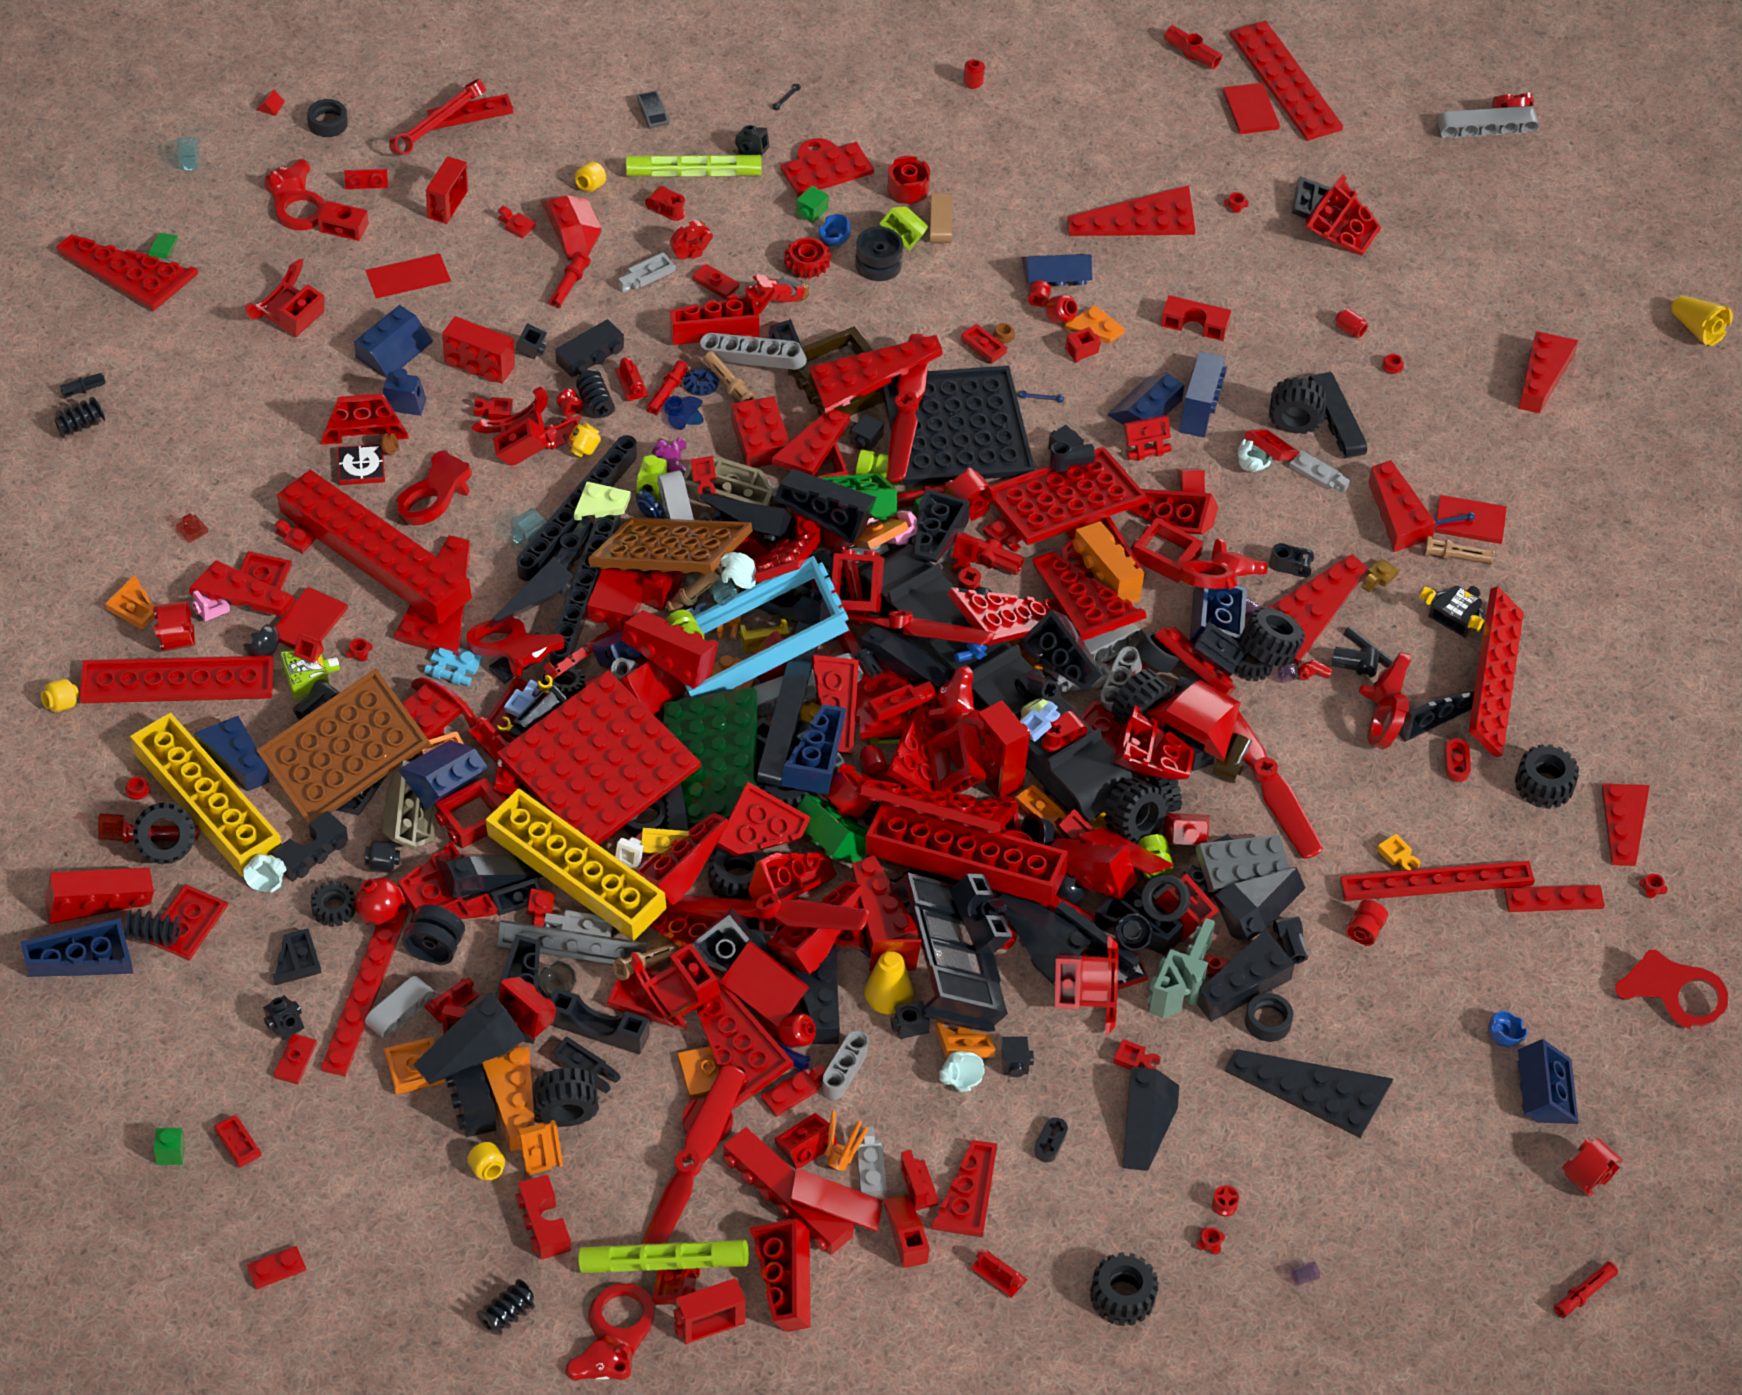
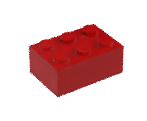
(478, 350)
(758, 430)

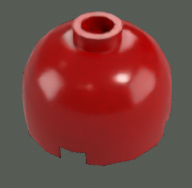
(378, 900)

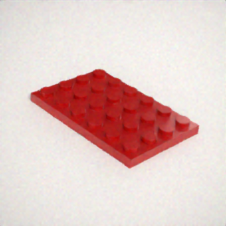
(1056, 502)

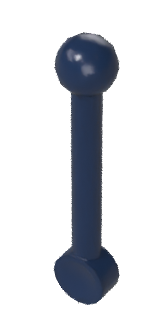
(1059, 398)
(1470, 516)

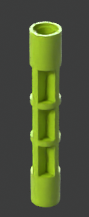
(694, 165)
(663, 1256)

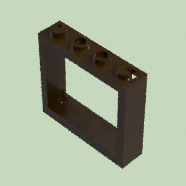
(824, 346)

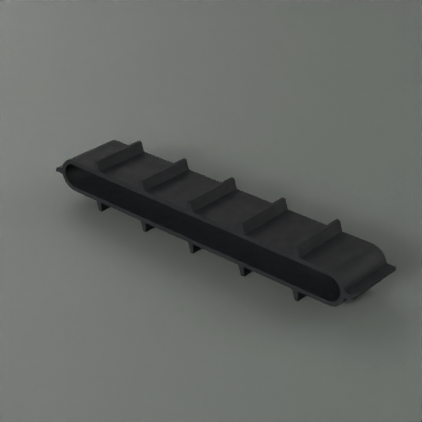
(1076, 775)

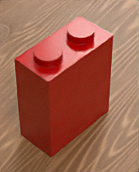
(616, 594)

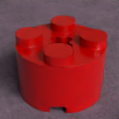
(908, 180)
(973, 488)
(174, 626)
(846, 791)
(1592, 1166)

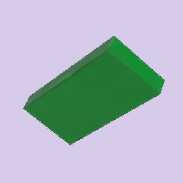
(163, 245)

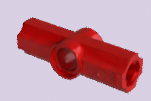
(1193, 46)
(992, 554)

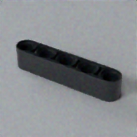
(1340, 417)

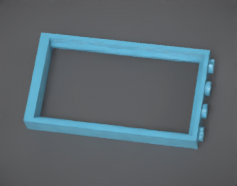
(783, 650)

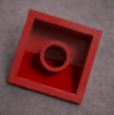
(526, 1006)

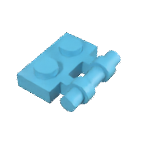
(464, 663)

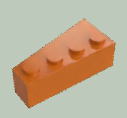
(1109, 561)
(511, 1092)

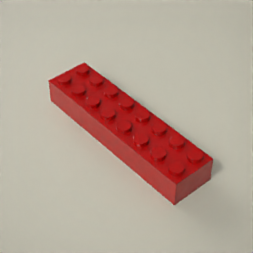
(957, 850)

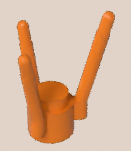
(842, 1155)

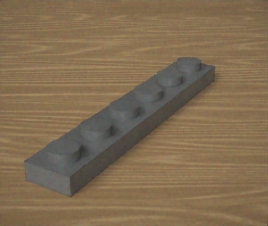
(570, 943)

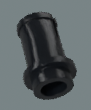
(869, 663)

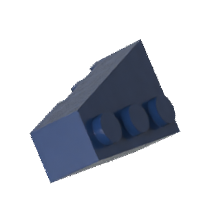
(234, 752)

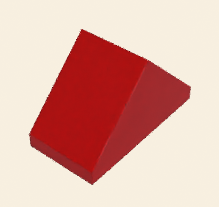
(1191, 479)

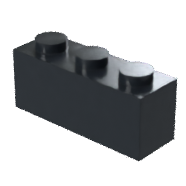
(590, 348)

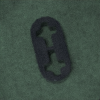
(1045, 1138)

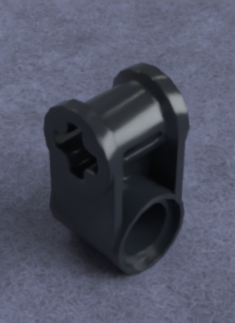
(1290, 558)

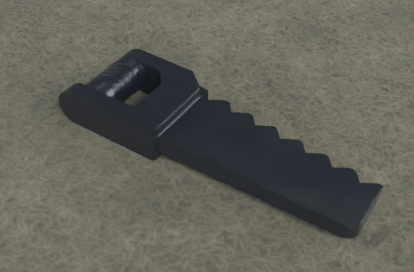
(677, 810)

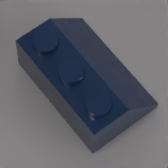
(1058, 268)
(392, 341)
(1150, 399)
(1220, 607)
(443, 771)
(1547, 1084)

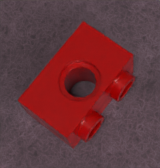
(343, 221)

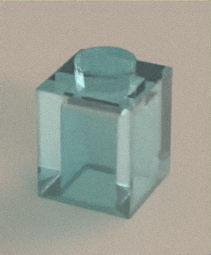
(189, 153)
(526, 526)

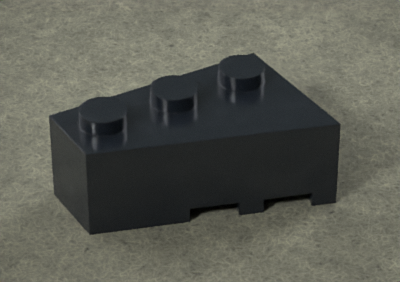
(1164, 934)

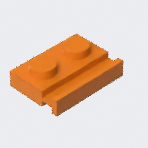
(540, 1147)

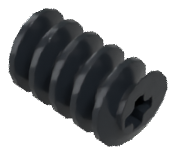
(595, 394)
(78, 415)
(152, 929)
(506, 1307)

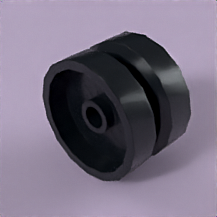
(879, 253)
(433, 934)

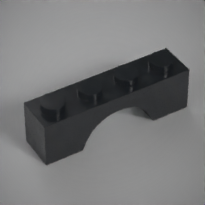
(808, 608)
(622, 1031)

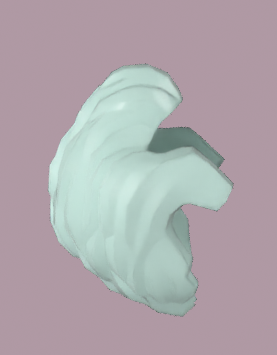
(1251, 457)
(739, 568)
(264, 873)
(962, 1070)

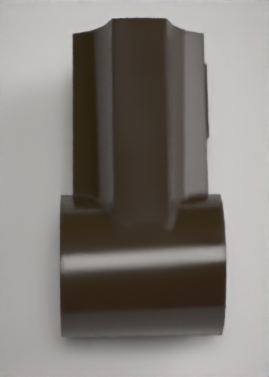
(1234, 758)

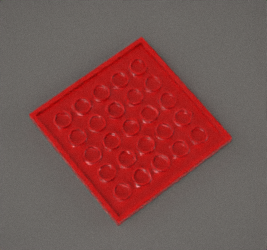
(599, 759)

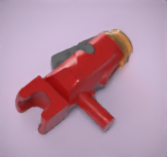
(780, 289)

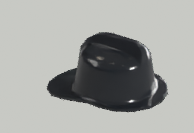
(1038, 829)

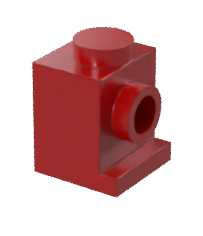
(1082, 344)

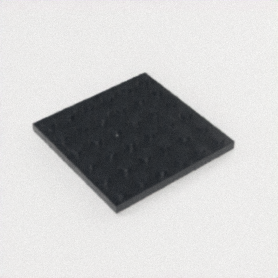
(965, 423)

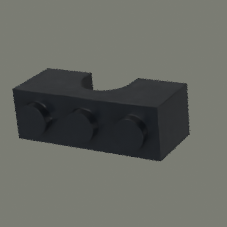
(328, 836)
(986, 931)

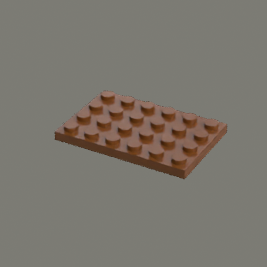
(670, 545)
(343, 746)

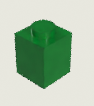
(812, 204)
(169, 1146)

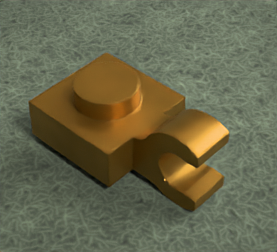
(1380, 573)

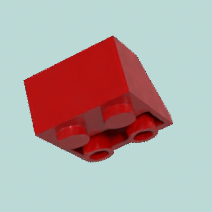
(1198, 910)

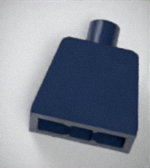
(404, 392)
(616, 647)

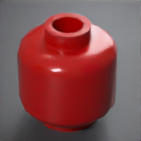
(1061, 309)
(797, 1031)

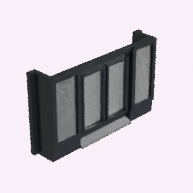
(962, 980)

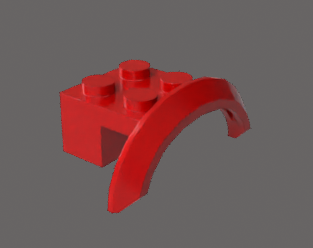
(288, 306)
(520, 433)
(435, 707)
(1089, 982)
(679, 987)

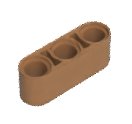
(941, 217)

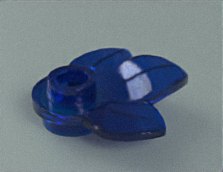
(683, 411)

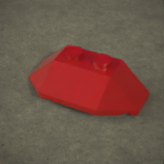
(573, 223)

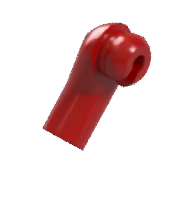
(1313, 667)

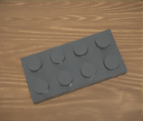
(1240, 860)

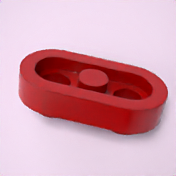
(1457, 761)

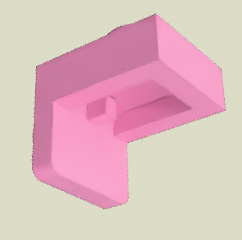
(911, 521)
(207, 607)

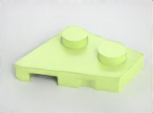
(601, 501)

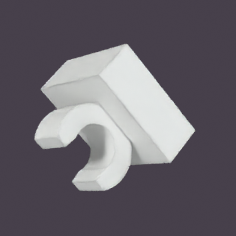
(629, 852)

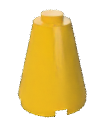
(1702, 318)
(888, 984)

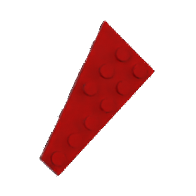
(1154, 214)
(863, 373)
(1320, 598)
(1001, 613)
(423, 632)
(911, 759)
(741, 1042)

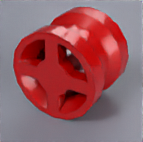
(1039, 293)
(569, 402)
(969, 578)
(1228, 1195)

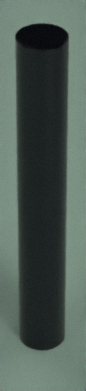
(1362, 642)

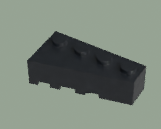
(1252, 972)
(821, 999)
(473, 1101)

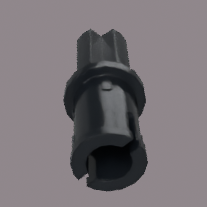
(81, 385)

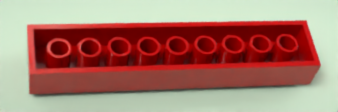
(375, 546)

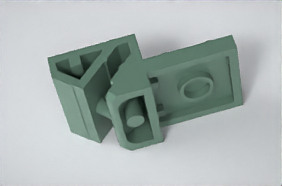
(1181, 975)

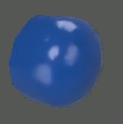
(835, 226)
(1506, 1022)

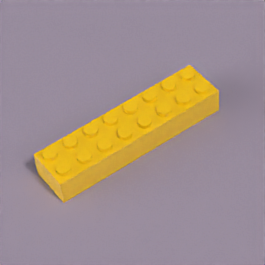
(204, 792)
(576, 864)

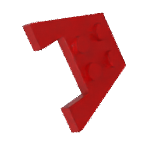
(428, 887)

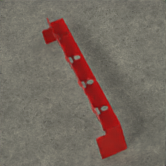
(614, 625)

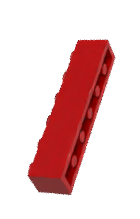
(775, 1183)

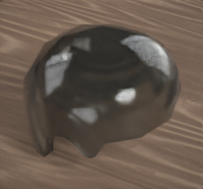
(554, 976)

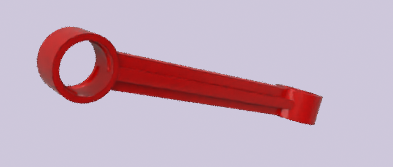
(468, 93)

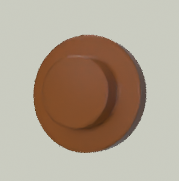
(1004, 333)
(389, 443)

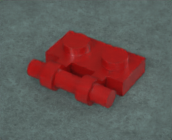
(1146, 431)

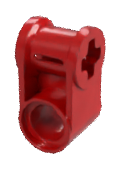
(664, 201)
(1064, 731)

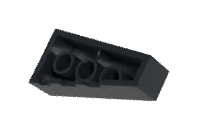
(827, 503)
(523, 963)

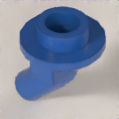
(975, 650)

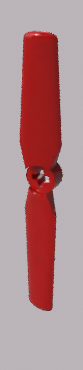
(910, 389)
(926, 628)
(1279, 795)
(786, 912)
(699, 1145)

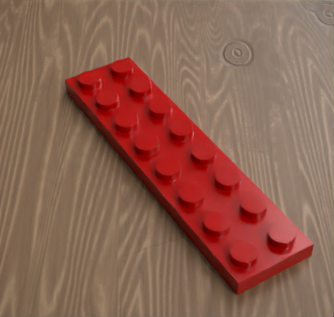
(1286, 80)
(1496, 672)
(177, 679)

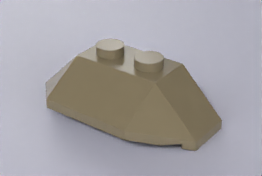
(734, 482)
(405, 816)

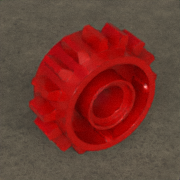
(807, 257)

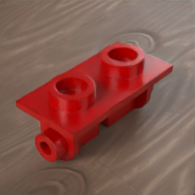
(366, 179)
(630, 380)
(555, 434)
(487, 737)
(458, 995)
(998, 1273)

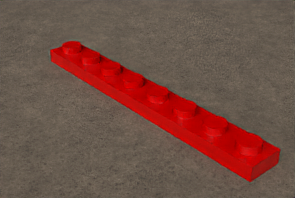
(1436, 880)
(363, 995)

